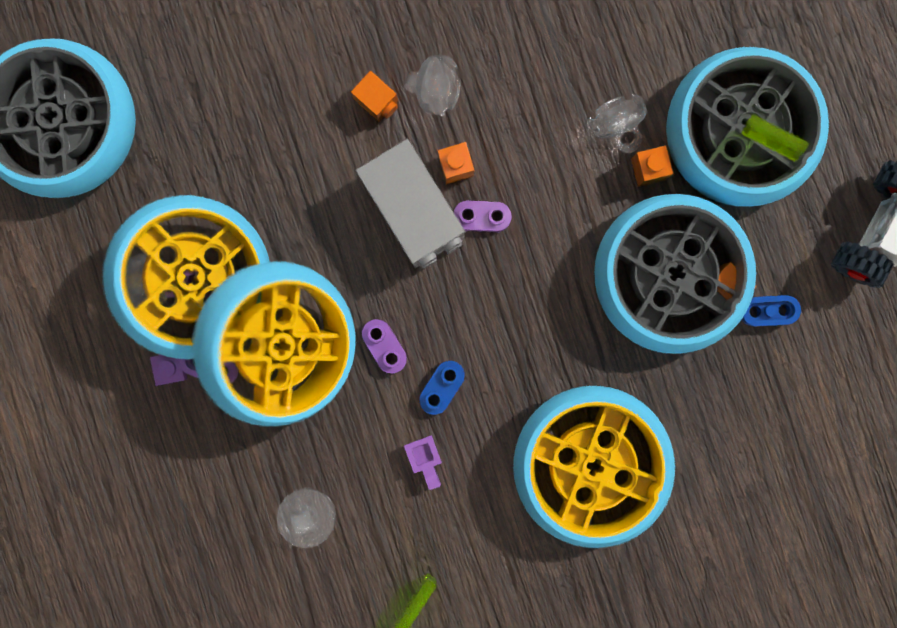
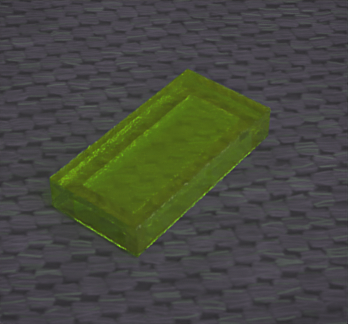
(774, 138)
(417, 602)

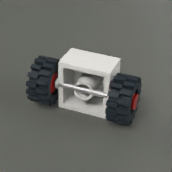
(877, 251)

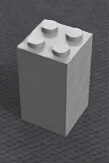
(412, 204)

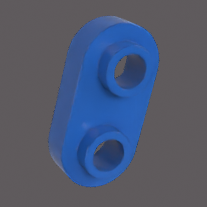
(768, 311)
(441, 387)

